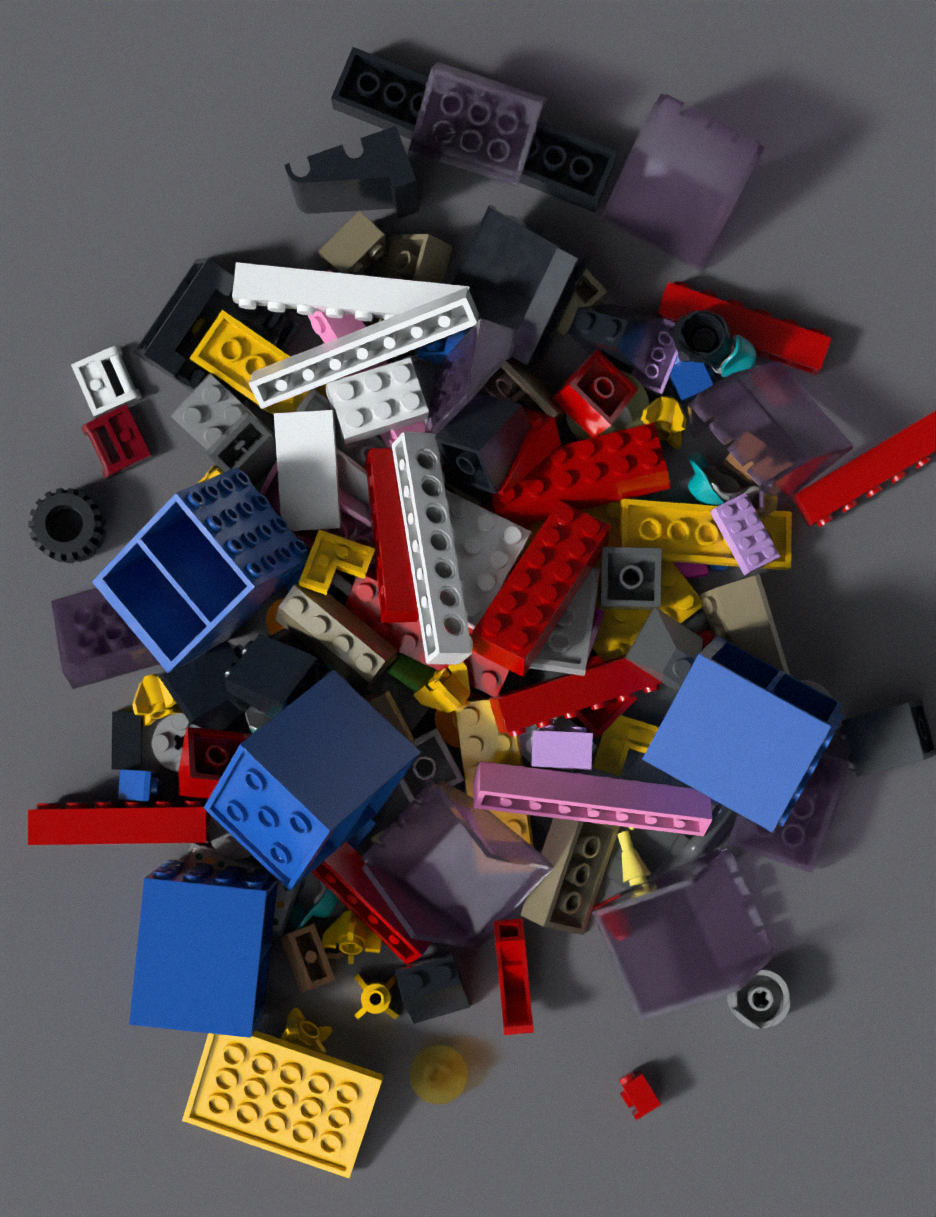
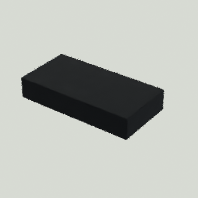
(126, 741)

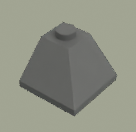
(665, 649)

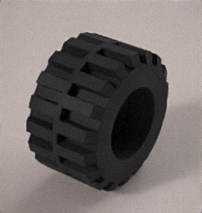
(47, 512)

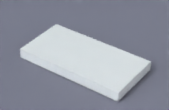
(307, 469)

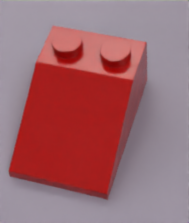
(537, 445)

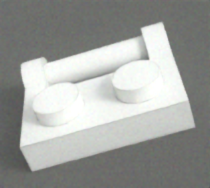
(97, 385)

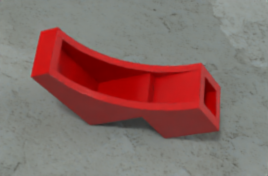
(513, 976)

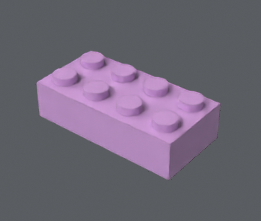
(659, 361)
(745, 534)

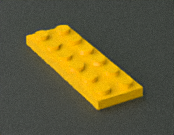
(235, 352)
(691, 534)
(484, 743)

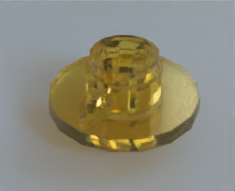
(438, 1074)

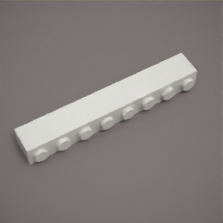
(331, 292)
(364, 348)

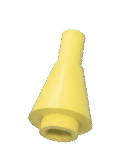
(632, 864)

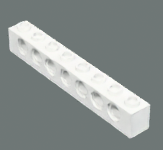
(428, 524)

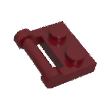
(125, 437)

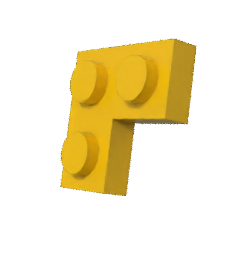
(333, 554)
(618, 739)

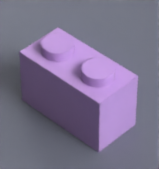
(562, 749)

